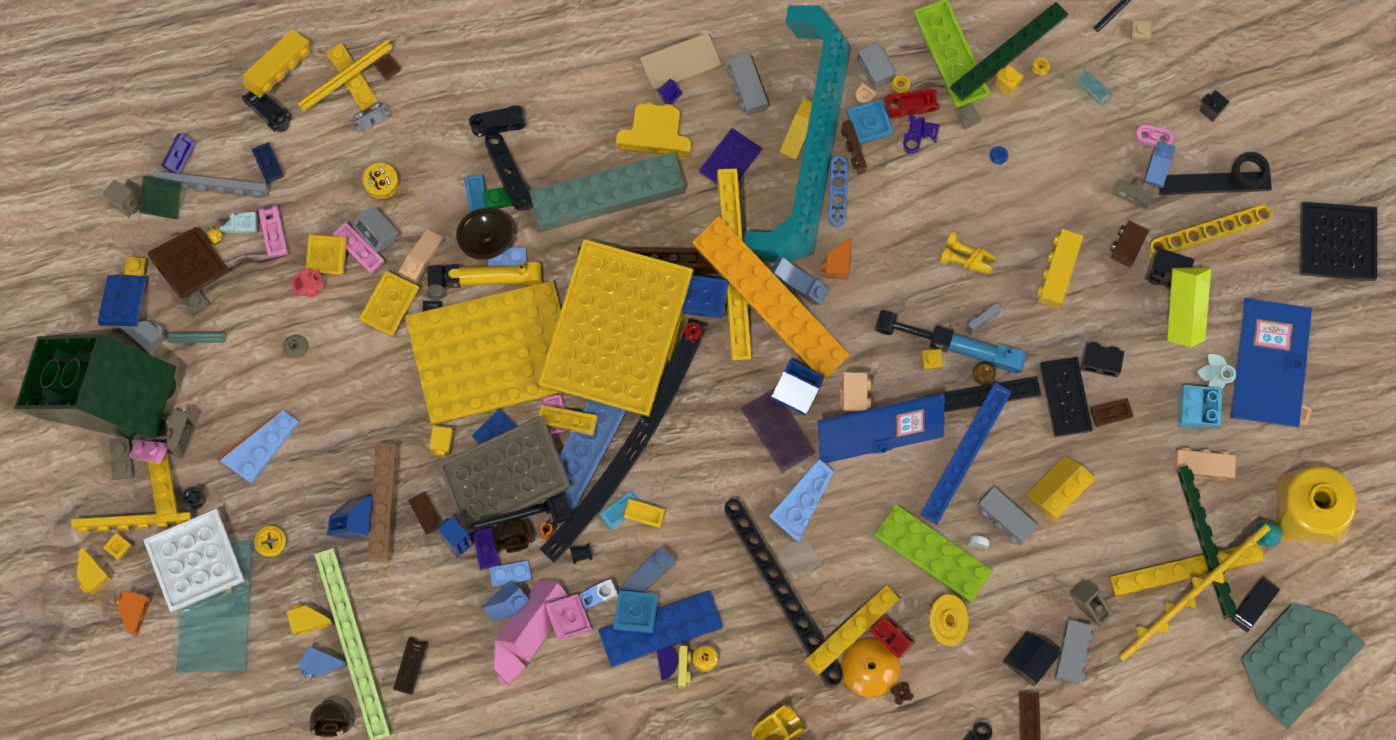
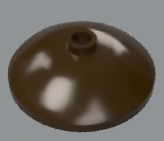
(482, 225)

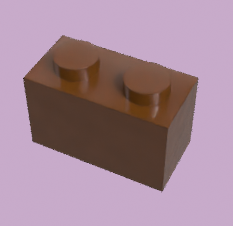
(1129, 244)

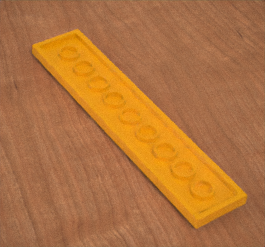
(769, 298)

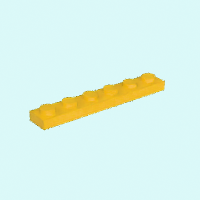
(123, 523)
(851, 630)

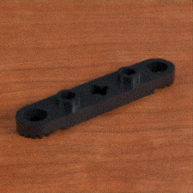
(503, 160)

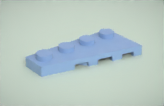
(257, 450)
(797, 507)

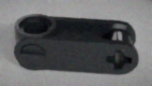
(268, 111)
(498, 121)

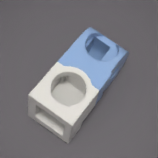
(599, 594)

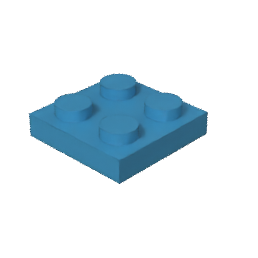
(870, 121)
(635, 611)

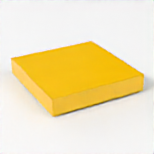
(326, 254)

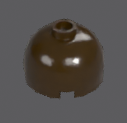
(512, 536)
(329, 718)

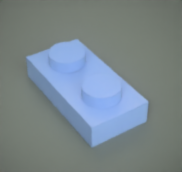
(510, 256)
(516, 572)

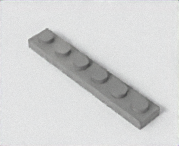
(217, 185)

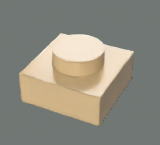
(1140, 30)

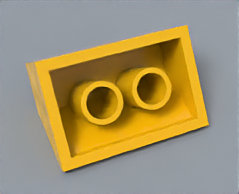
(1060, 488)

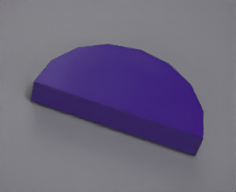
(667, 662)

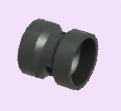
(192, 494)

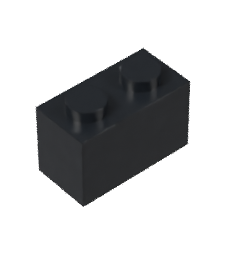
(1102, 359)

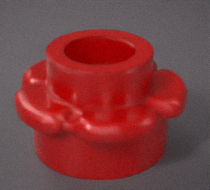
(692, 326)

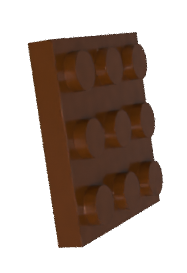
(188, 262)

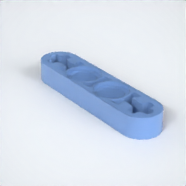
(838, 191)

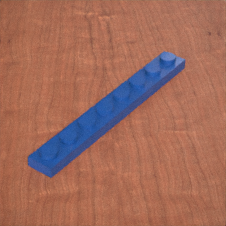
(965, 453)

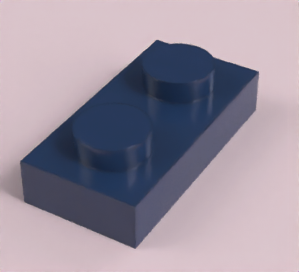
(267, 162)

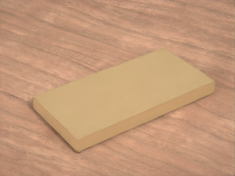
(681, 61)

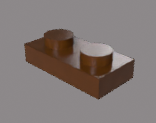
(1111, 413)
(425, 513)

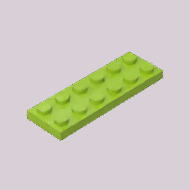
(948, 48)
(933, 553)

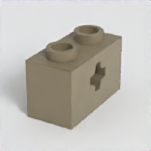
(121, 198)

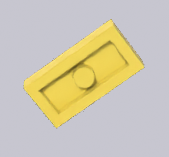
(683, 675)

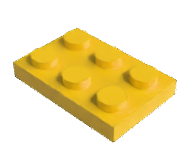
(389, 304)

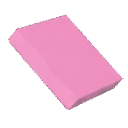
(568, 617)

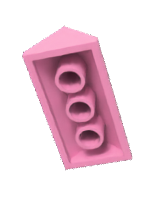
(532, 623)

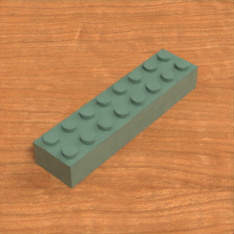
(607, 192)

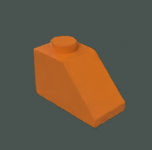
(837, 261)
(132, 610)

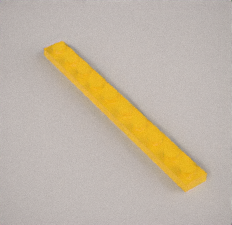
(736, 305)

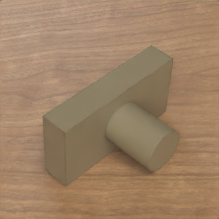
(1133, 192)

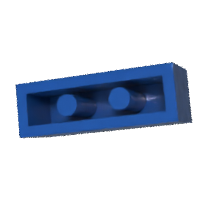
(454, 536)

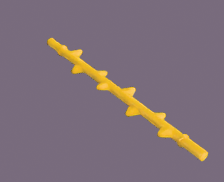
(1189, 599)

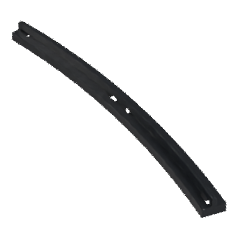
(621, 465)

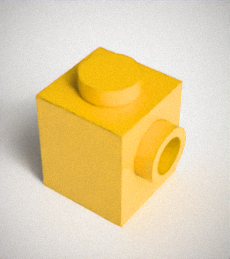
(1008, 80)

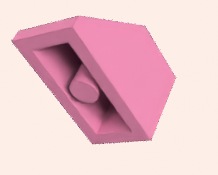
(507, 665)

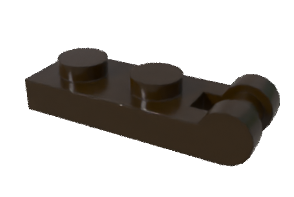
(410, 666)

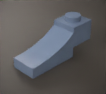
(799, 282)

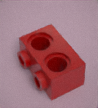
(892, 637)

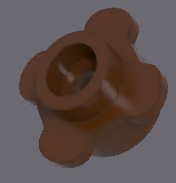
(899, 699)

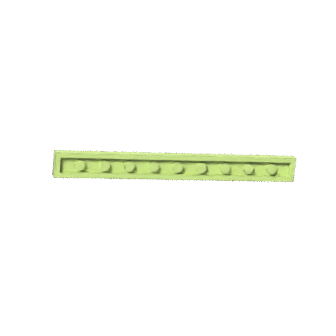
(352, 645)

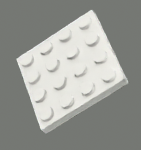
(194, 560)

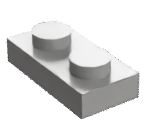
(978, 321)

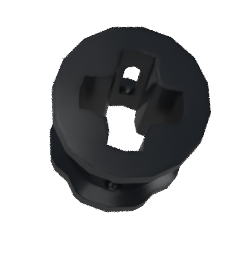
(581, 553)

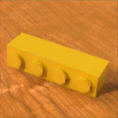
(276, 63)
(1060, 269)

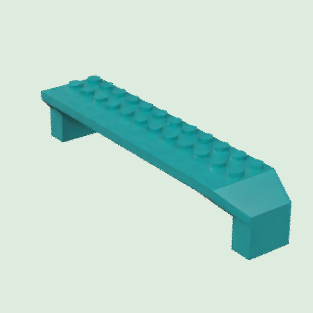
(798, 233)

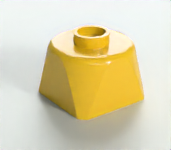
(1301, 517)

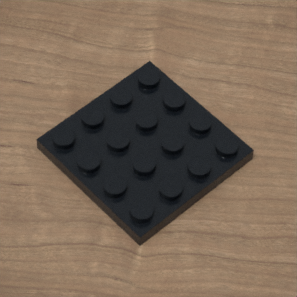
(1338, 241)

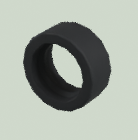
(1257, 159)

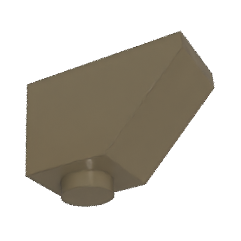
(1091, 603)

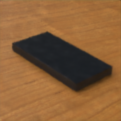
(1066, 397)

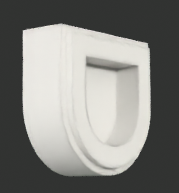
(979, 541)

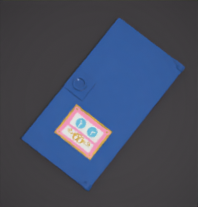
(1271, 363)
(881, 428)

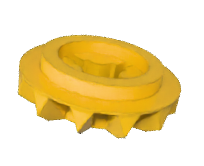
(262, 537)

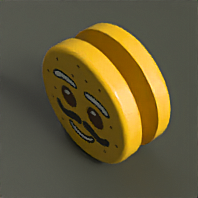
(380, 180)

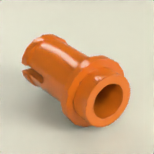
(544, 526)

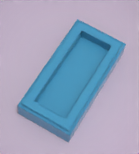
(474, 189)

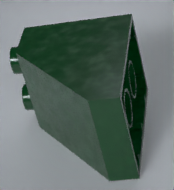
(97, 385)

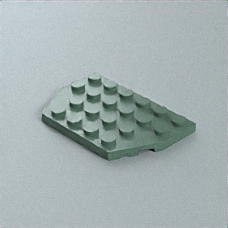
(1298, 660)

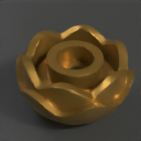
(978, 375)

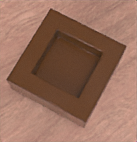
(387, 67)

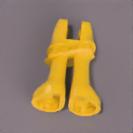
(976, 255)

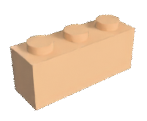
(1206, 465)

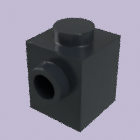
(1213, 105)

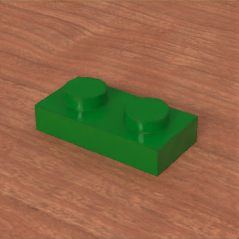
(497, 198)

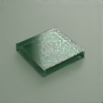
(160, 197)

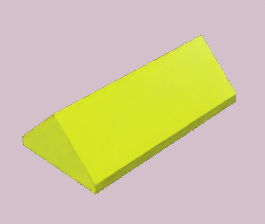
(1188, 305)

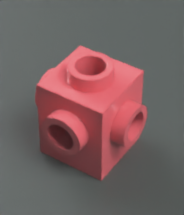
(307, 283)

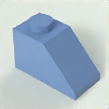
(1160, 164)
(505, 602)
(319, 664)

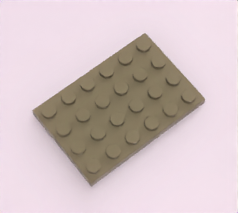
(504, 474)

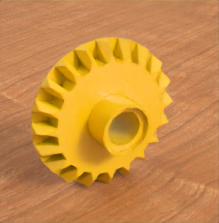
(948, 620)

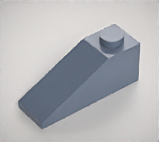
(649, 572)

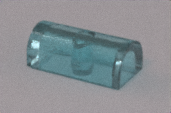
(1093, 87)

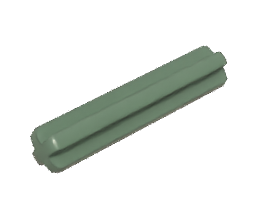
(196, 337)

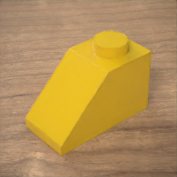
(90, 574)
(306, 620)

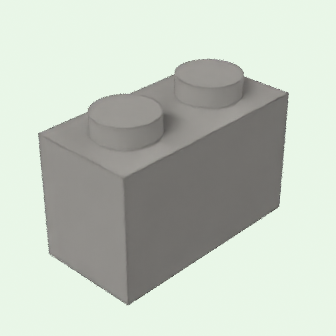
(876, 65)
(375, 229)

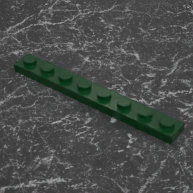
(1008, 51)
(1204, 536)

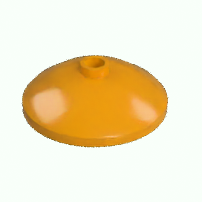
(863, 680)

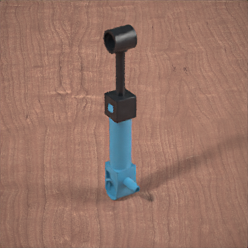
(946, 340)

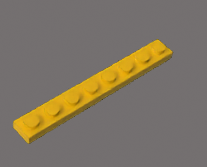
(1175, 572)

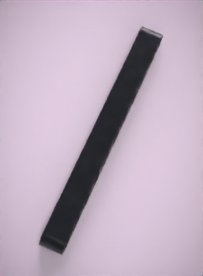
(779, 583)

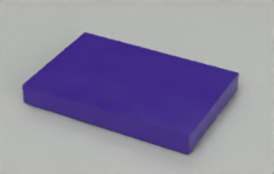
(732, 153)

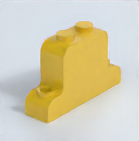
(654, 132)

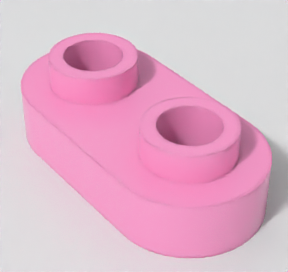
(1153, 135)

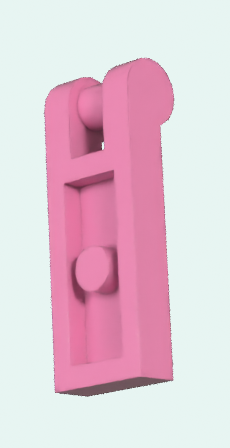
(273, 232)

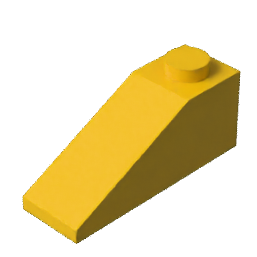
(797, 132)

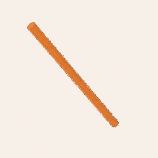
(242, 440)

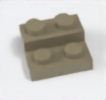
(181, 427)

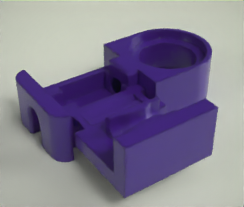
(920, 130)

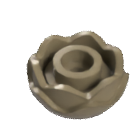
(299, 350)

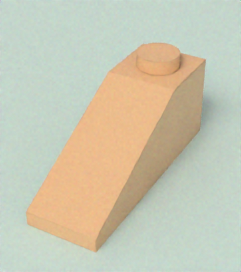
(420, 257)

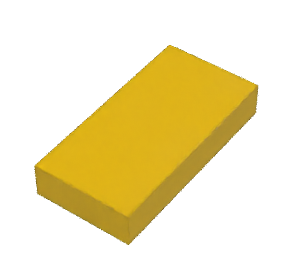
(644, 513)

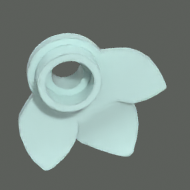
(1214, 372)

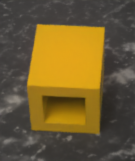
(441, 441)

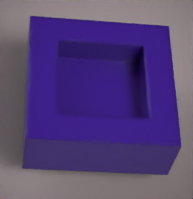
(669, 92)

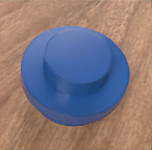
(998, 155)

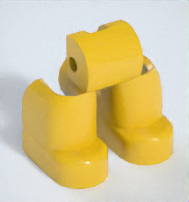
(780, 725)

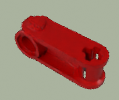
(911, 103)

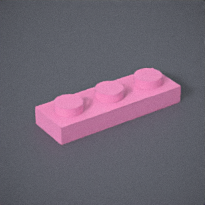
(360, 249)

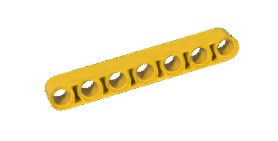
(1216, 227)

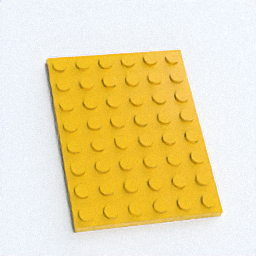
(616, 327)
(484, 351)

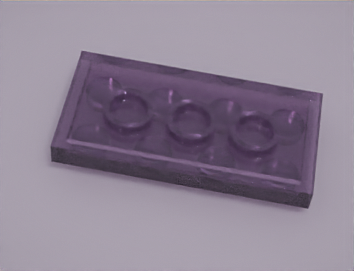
(777, 431)

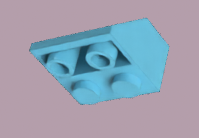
(1199, 407)

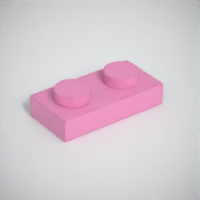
(148, 451)

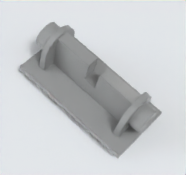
(376, 112)

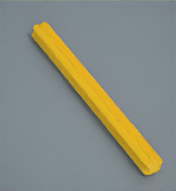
(344, 75)

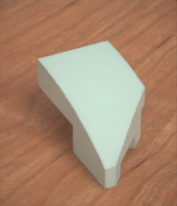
(241, 223)

